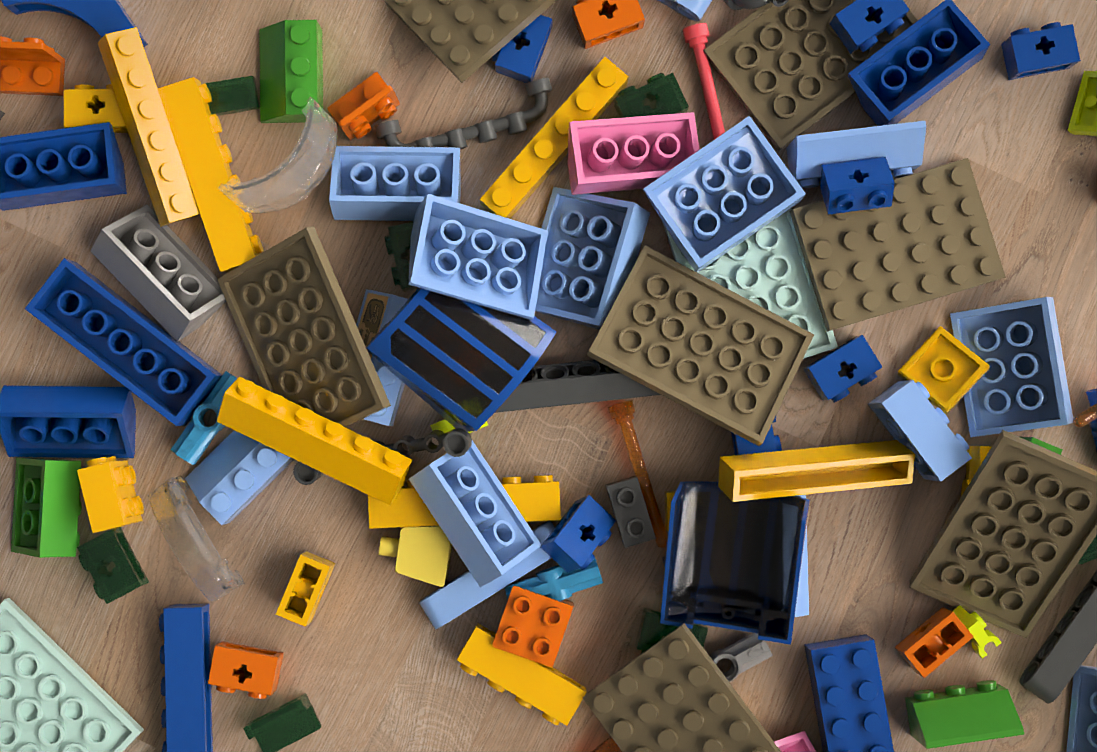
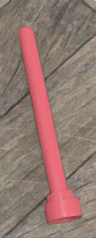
(697, 37)

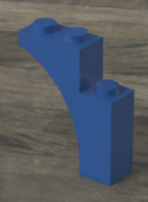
(101, 15)

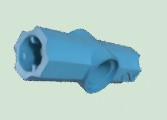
(197, 434)
(558, 583)

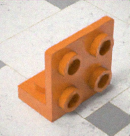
(30, 68)
(364, 106)
(533, 626)

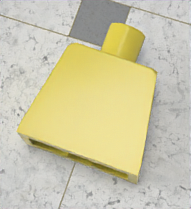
(420, 553)

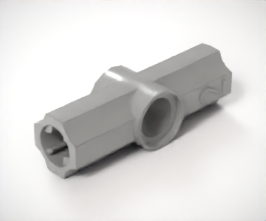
(743, 655)

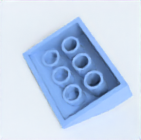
(723, 194)
(587, 254)
(476, 256)
(1026, 370)

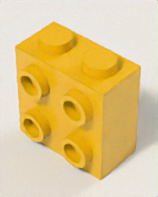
(110, 493)

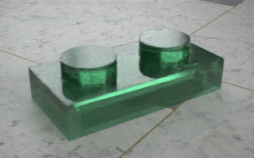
(233, 96)

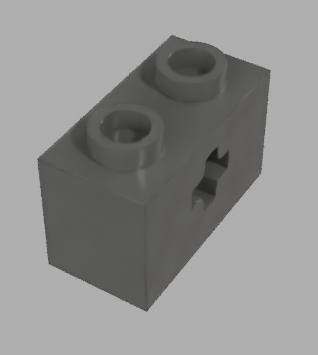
(630, 511)

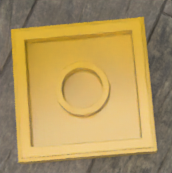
(944, 369)

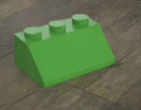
(290, 70)
(46, 507)
(962, 715)

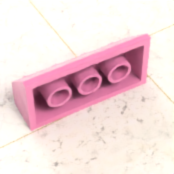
(627, 151)

